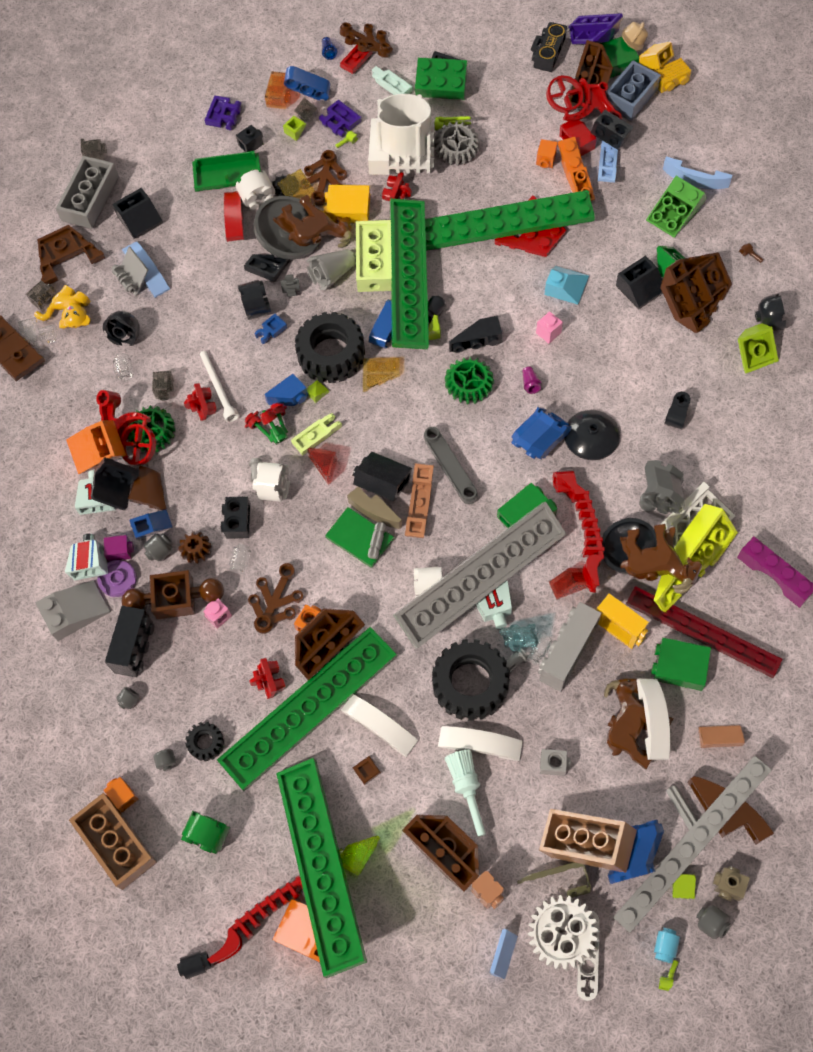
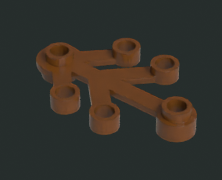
(383, 48)
(324, 174)
(274, 602)

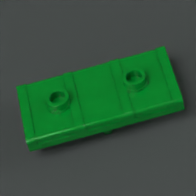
(223, 170)

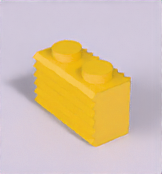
(657, 56)
(673, 75)

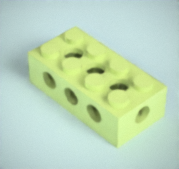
(373, 255)

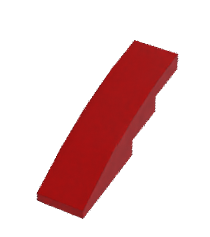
(233, 216)

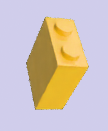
(348, 201)

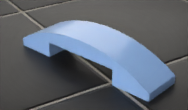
(607, 163)
(696, 178)
(153, 279)

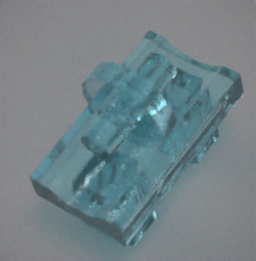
(518, 637)

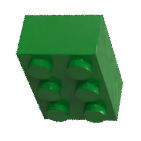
(441, 78)

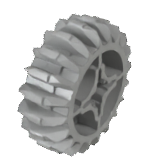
(446, 143)

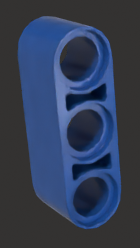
(307, 83)
(382, 329)

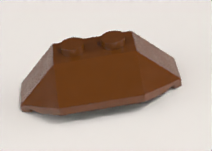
(593, 67)
(324, 638)
(445, 848)

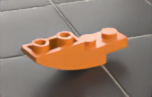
(573, 167)

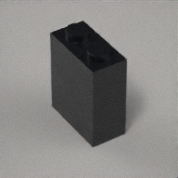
(382, 476)

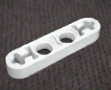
(595, 958)

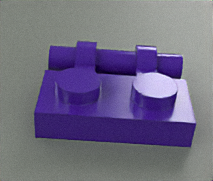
(217, 112)
(344, 115)

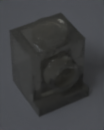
(306, 110)
(93, 149)
(41, 295)
(162, 384)

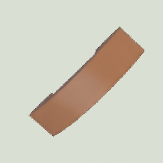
(419, 501)

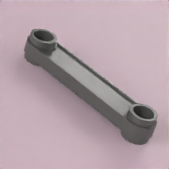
(450, 465)

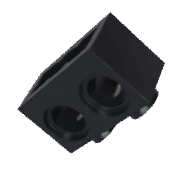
(611, 129)
(240, 517)

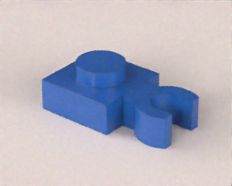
(271, 327)

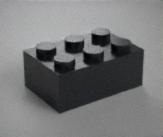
(129, 642)

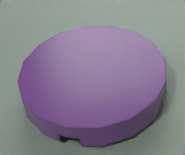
(122, 576)

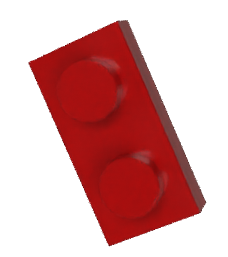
(354, 60)

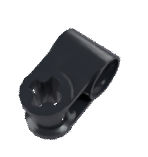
(678, 412)

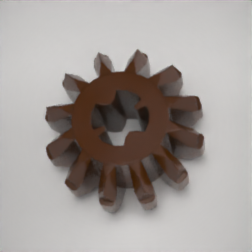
(202, 547)

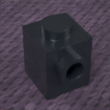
(249, 139)

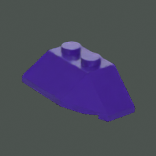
(595, 28)

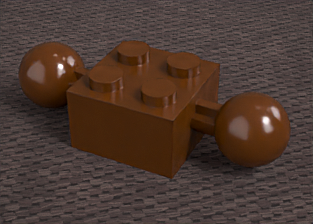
(173, 594)

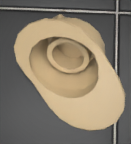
(635, 35)

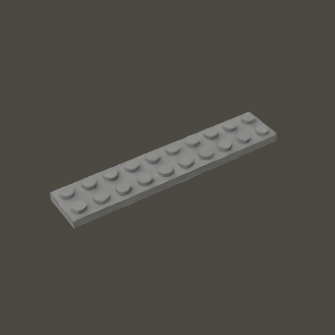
(479, 575)

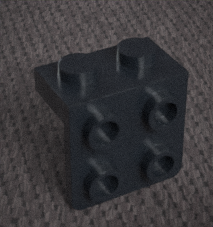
(113, 483)

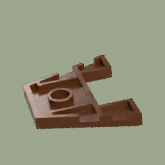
(61, 246)

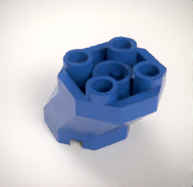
(540, 433)
(643, 852)

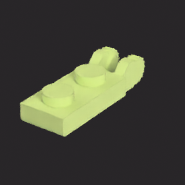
(315, 434)

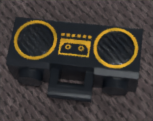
(551, 45)

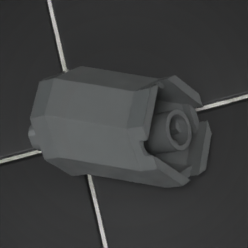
(664, 487)

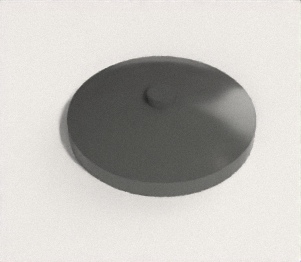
(272, 236)

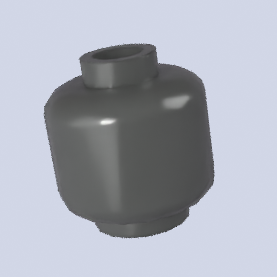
(158, 547)
(713, 922)

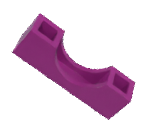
(761, 558)

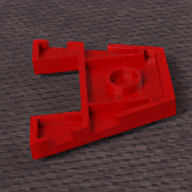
(536, 242)

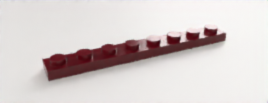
(706, 633)

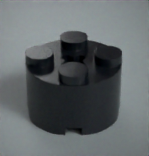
(253, 299)

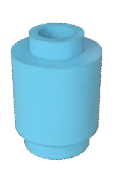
(666, 945)

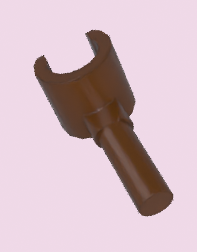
(748, 249)

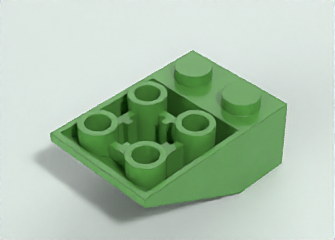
(676, 206)

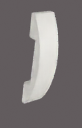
(656, 718)
(380, 724)
(480, 742)

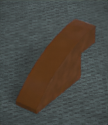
(745, 816)

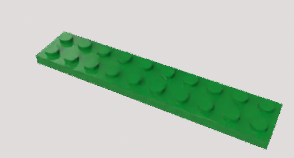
(508, 220)
(408, 275)
(306, 708)
(321, 869)

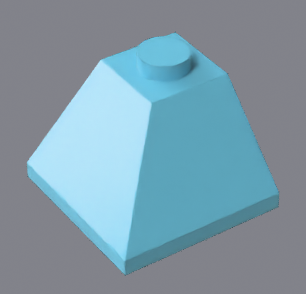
(565, 284)

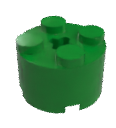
(205, 831)

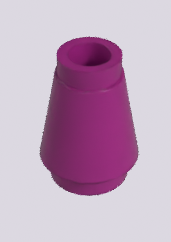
(531, 381)

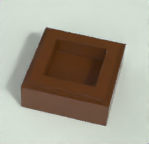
(366, 770)

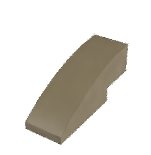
(373, 508)

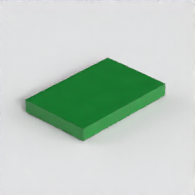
(354, 536)

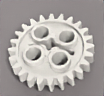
(581, 941)

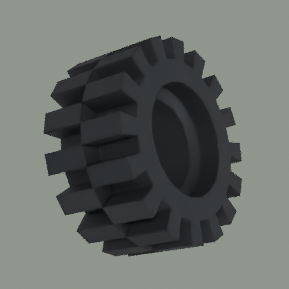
(196, 733)

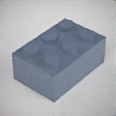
(633, 89)

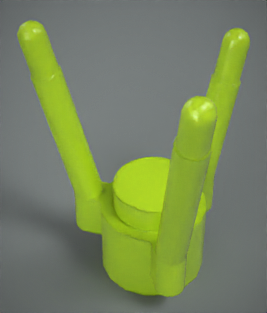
(440, 121)

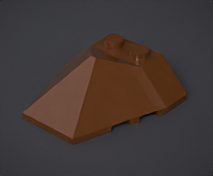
(695, 288)

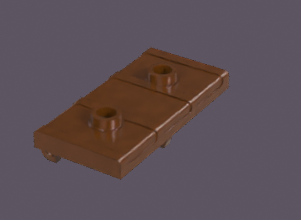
(16, 354)

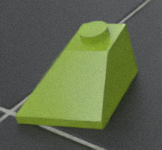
(757, 347)

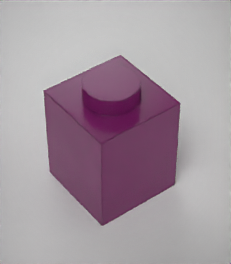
(118, 548)

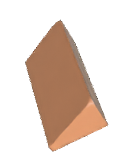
(721, 736)

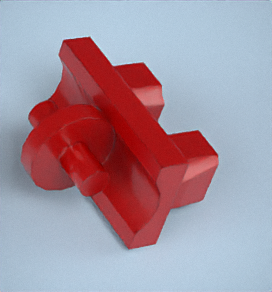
(398, 188)
(197, 402)
(264, 680)

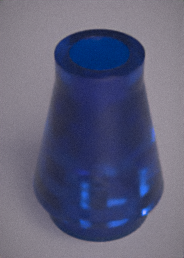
(329, 50)

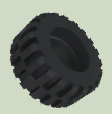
(330, 327)
(465, 705)

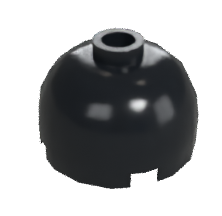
(771, 312)
(118, 325)

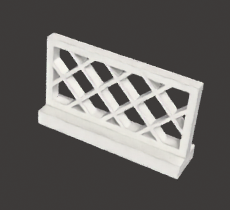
(690, 503)

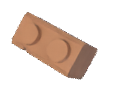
(488, 890)

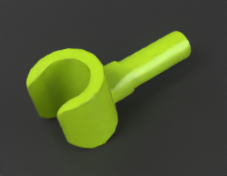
(350, 136)
(667, 982)

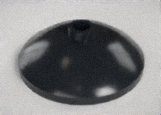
(589, 443)
(613, 549)

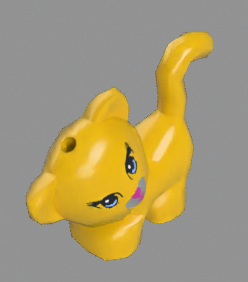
(71, 302)

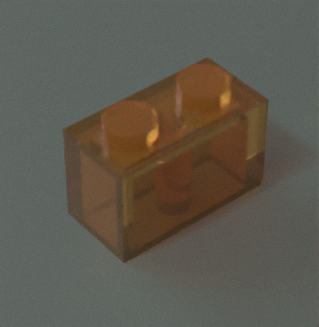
(277, 94)

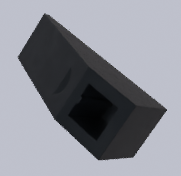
(481, 333)

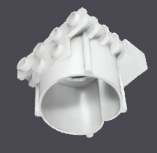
(401, 135)

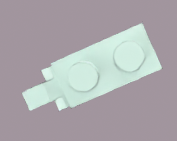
(391, 81)

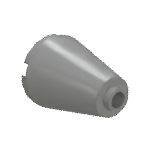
(330, 267)

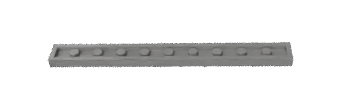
(692, 844)

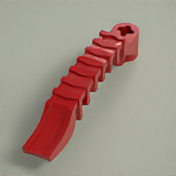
(566, 482)
(234, 941)

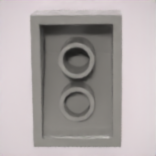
(72, 609)

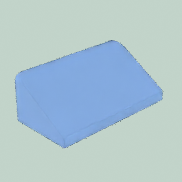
(503, 954)

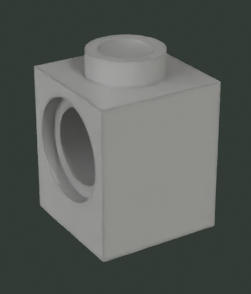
(547, 768)

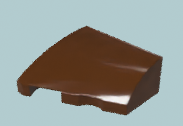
(148, 489)

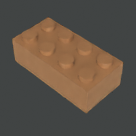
(588, 840)
(112, 841)

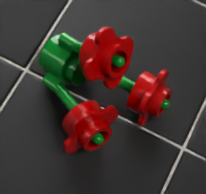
(275, 411)

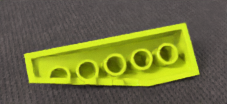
(702, 542)

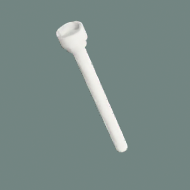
(230, 413)

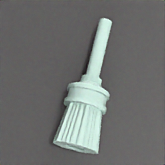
(466, 783)

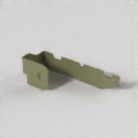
(582, 890)

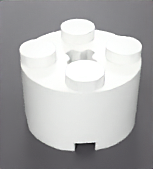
(255, 189)
(272, 481)
(426, 578)

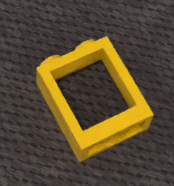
(622, 622)

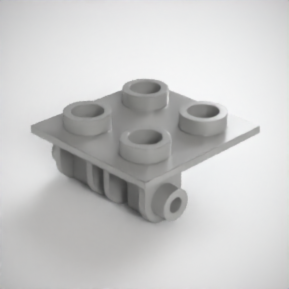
(131, 272)

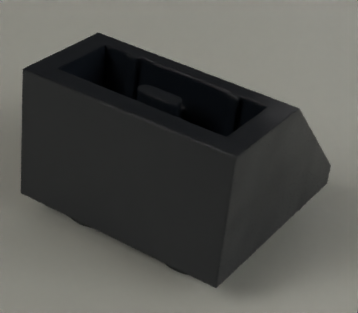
(137, 213)
(640, 282)

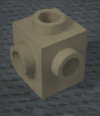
(738, 881)

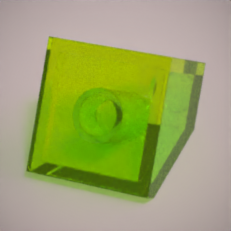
(357, 855)

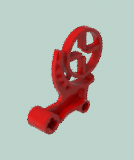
(594, 98)
(108, 402)

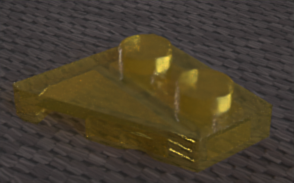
(379, 370)

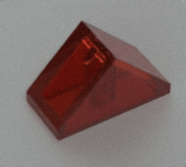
(324, 461)
(568, 582)

